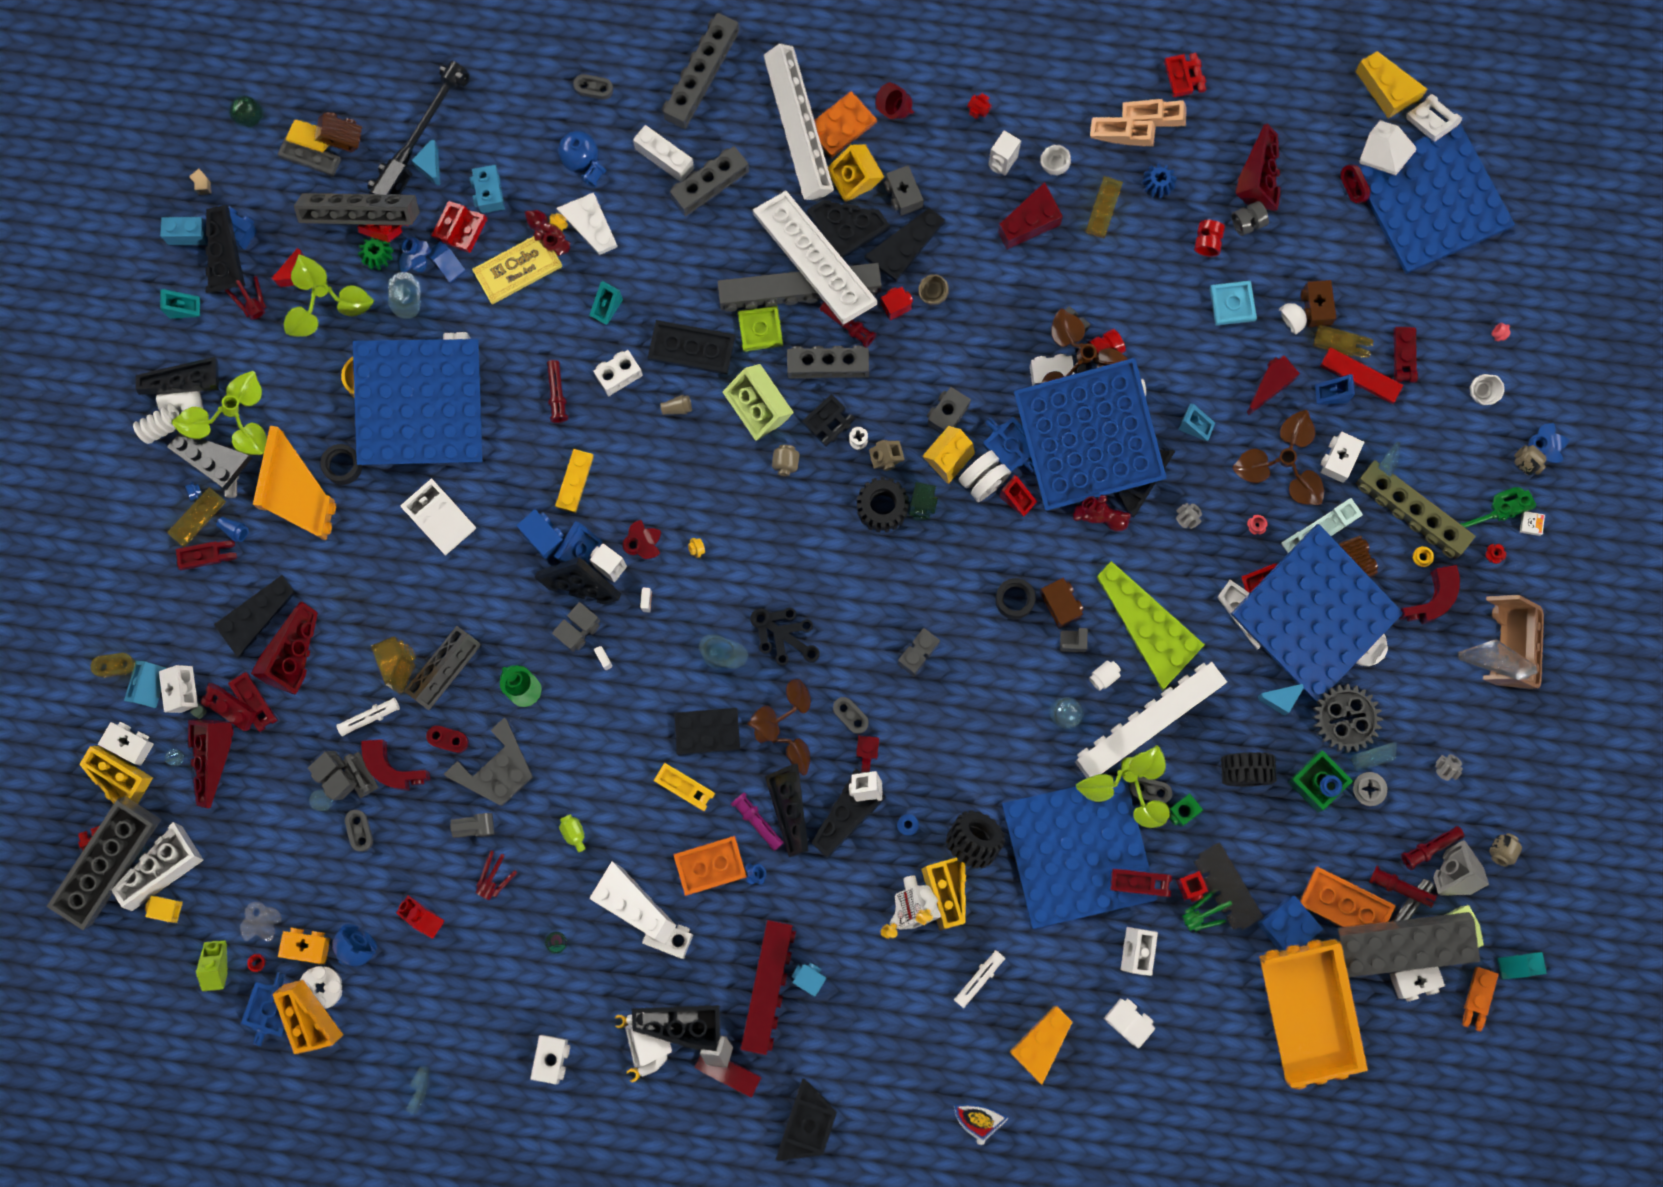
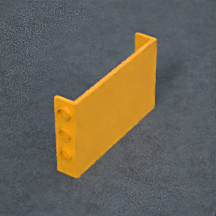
(1313, 1013)

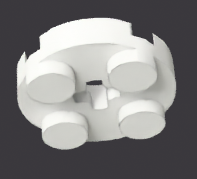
(332, 983)

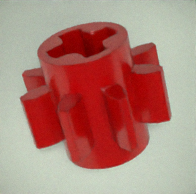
(979, 105)

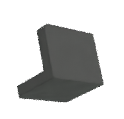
(1074, 640)

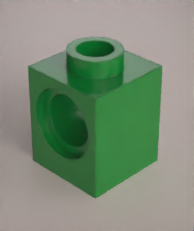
(1193, 810)

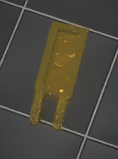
(1342, 341)

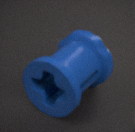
(593, 174)

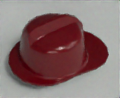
(894, 101)

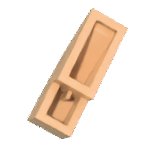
(1161, 113)
(1123, 131)

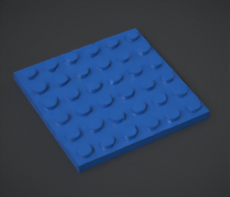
(1436, 201)
(417, 401)
(1090, 434)
(1317, 613)
(1069, 850)

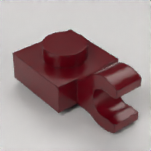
(867, 749)

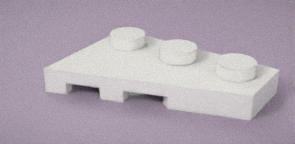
(590, 222)
(1230, 598)

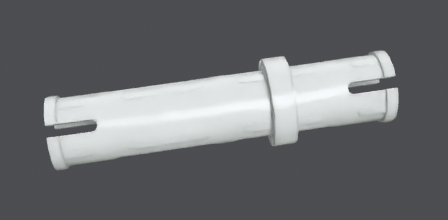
(346, 727)
(963, 999)

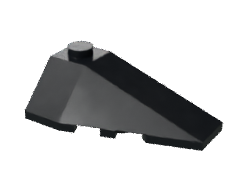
(686, 1025)

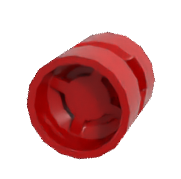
(1209, 239)
(1110, 339)

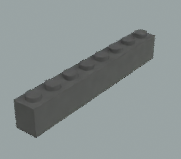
(783, 288)

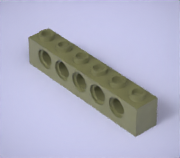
(1426, 511)

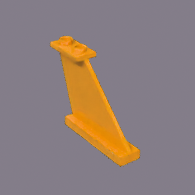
(290, 488)

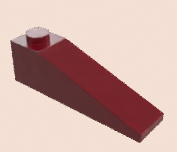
(1260, 171)
(286, 655)
(210, 747)

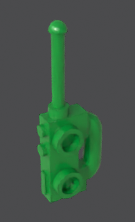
(1504, 509)

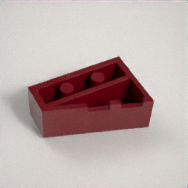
(1031, 218)

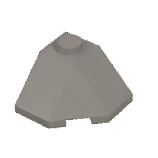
(1460, 872)

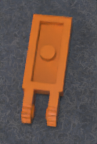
(1479, 997)

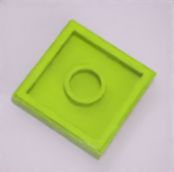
(760, 328)

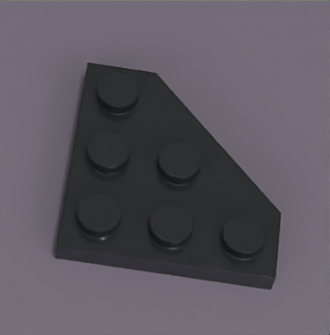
(847, 225)
(578, 580)

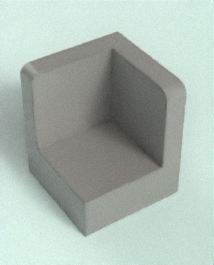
(720, 1056)

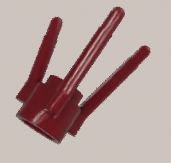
(253, 308)
(486, 886)

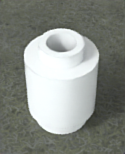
(1105, 675)

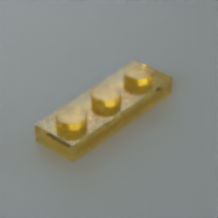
(1104, 207)
(196, 517)

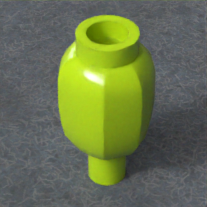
(572, 832)

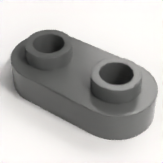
(595, 85)
(851, 715)
(1150, 790)
(356, 832)

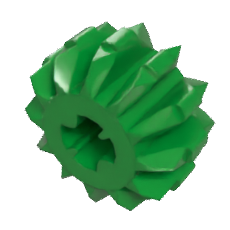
(383, 253)

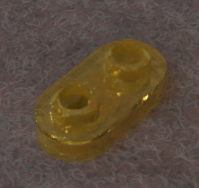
(114, 665)

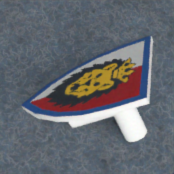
(979, 1120)

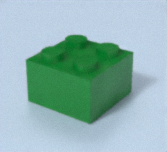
(1308, 780)

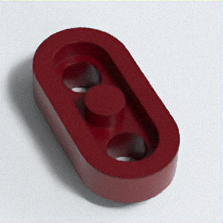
(1355, 184)
(446, 739)

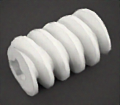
(156, 425)

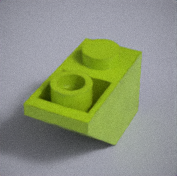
(212, 966)

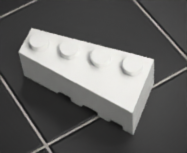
(162, 865)
(628, 901)

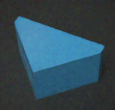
(428, 162)
(1196, 423)
(1281, 699)

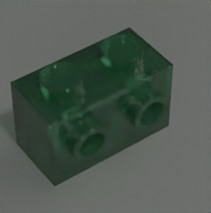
(923, 501)

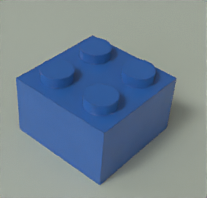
(539, 532)
(1289, 924)

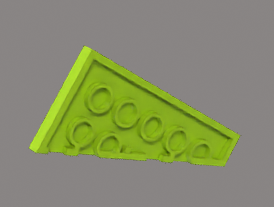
(1156, 633)

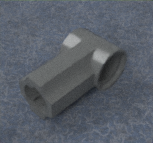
(478, 826)

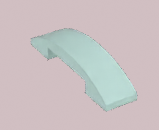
(1331, 522)

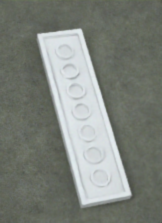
(815, 257)

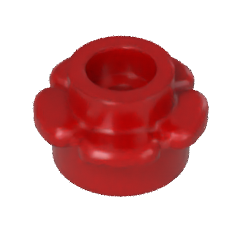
(1495, 558)

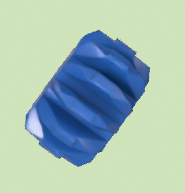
(1160, 188)

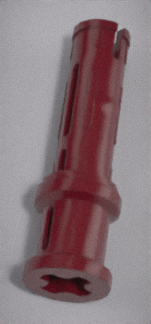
(855, 330)
(556, 402)
(1424, 852)
(1391, 882)

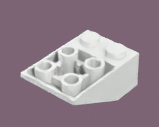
(438, 516)

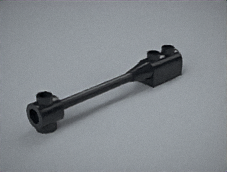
(395, 173)

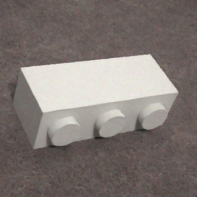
(663, 153)

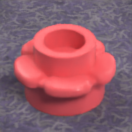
(1501, 332)
(1262, 524)

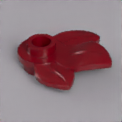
(645, 539)

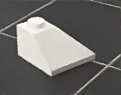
(1387, 148)

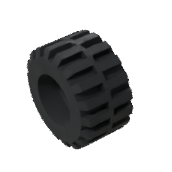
(885, 488)
(1248, 769)
(975, 839)

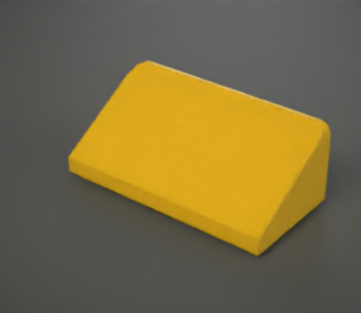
(304, 135)

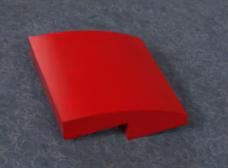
(459, 227)

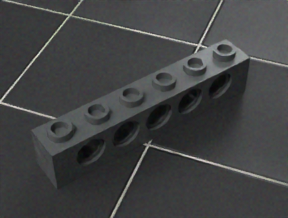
(682, 114)
(356, 209)

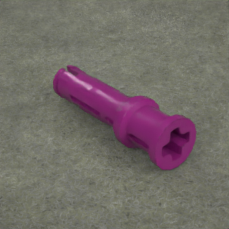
(751, 814)

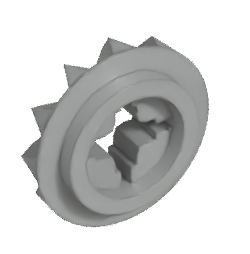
(1376, 782)

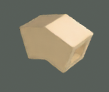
(201, 182)

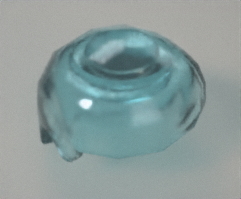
(1066, 712)

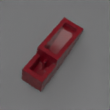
(732, 1076)

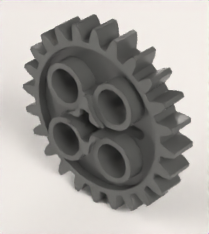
(1352, 736)

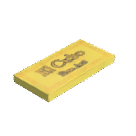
(516, 269)

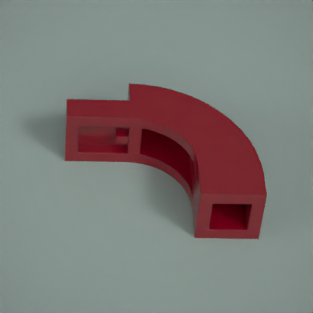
(1446, 589)
(376, 761)

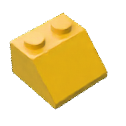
(855, 172)
(949, 453)

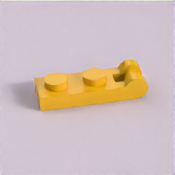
(683, 786)

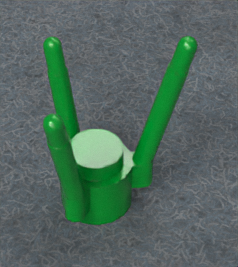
(1194, 918)

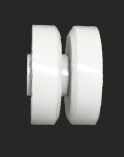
(984, 476)

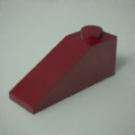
(1275, 379)

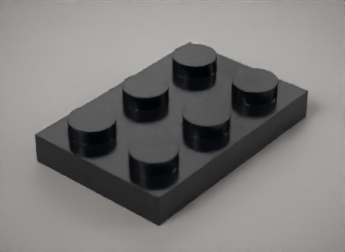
(707, 731)

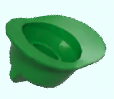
(520, 685)

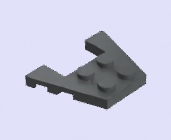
(502, 774)

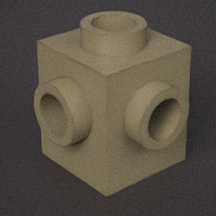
(886, 454)

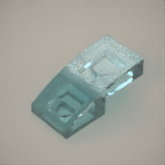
(420, 1084)

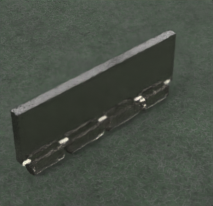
(1227, 881)

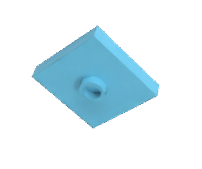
(1233, 303)

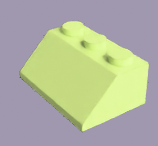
(757, 401)

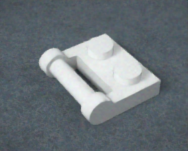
(1429, 122)

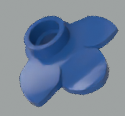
(414, 255)
(1550, 442)

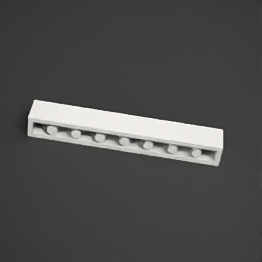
(798, 122)
(1151, 721)

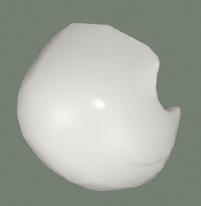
(1055, 160)
(1294, 317)
(1487, 389)

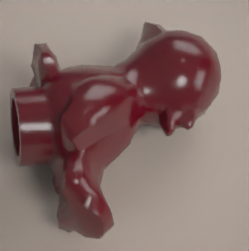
(547, 234)
(1097, 511)

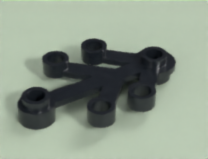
(782, 633)

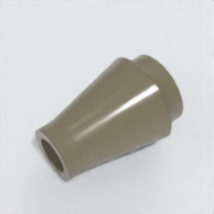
(677, 405)

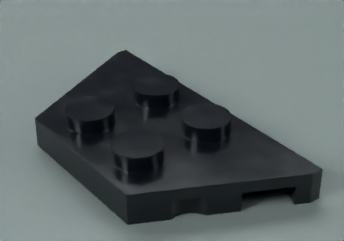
(1135, 497)
(807, 1125)

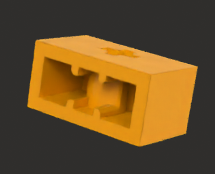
(316, 951)

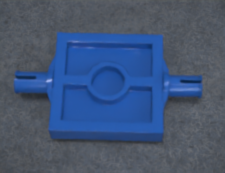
(1009, 444)
(262, 1011)

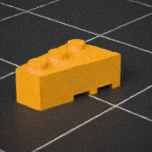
(305, 1018)

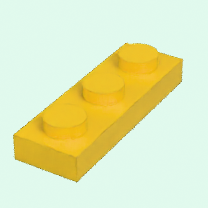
(574, 481)

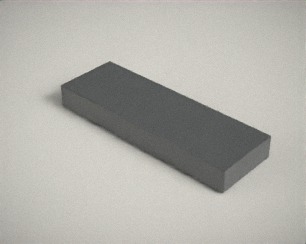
(318, 161)

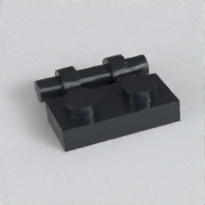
(824, 415)

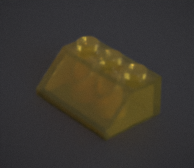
(395, 662)

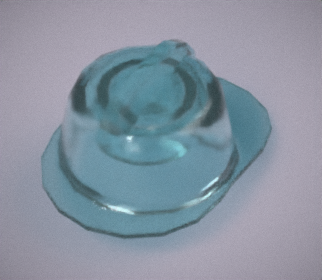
(404, 295)
(721, 652)

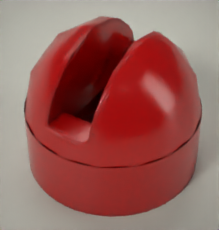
(259, 966)

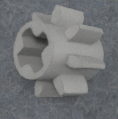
(1189, 515)
(1449, 767)

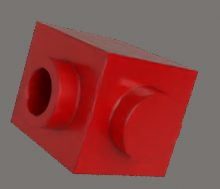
(896, 302)
(1192, 886)

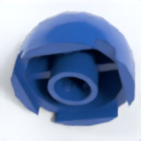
(577, 151)
(352, 946)

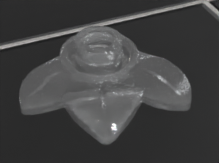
(262, 924)

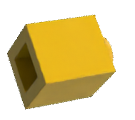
(163, 909)

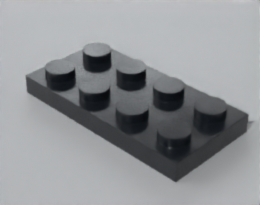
(691, 347)

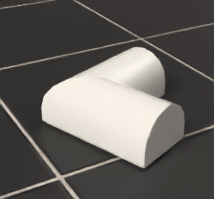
(180, 400)

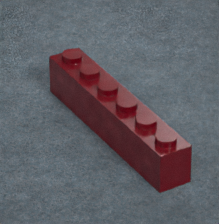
(767, 986)

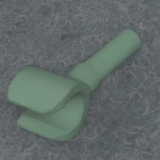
(199, 711)

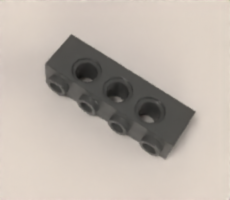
(706, 190)
(837, 369)

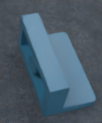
(144, 684)

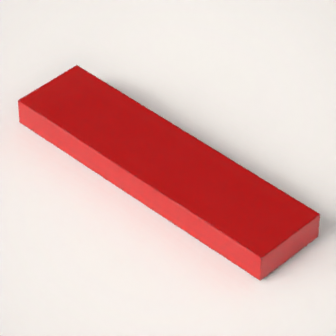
(1362, 375)

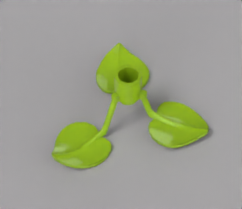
(308, 275)
(249, 439)
(1147, 764)

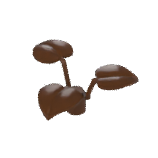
(1070, 329)
(1296, 430)
(767, 728)

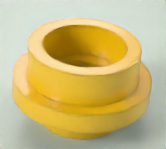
(558, 220)
(696, 547)
(1428, 554)

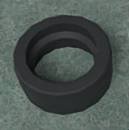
(328, 456)
(1015, 582)

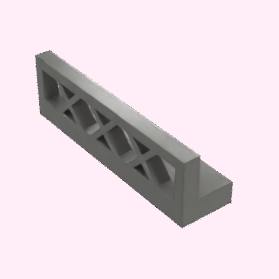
(444, 668)

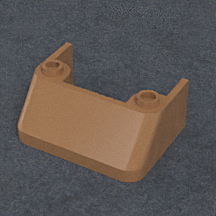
(1520, 631)

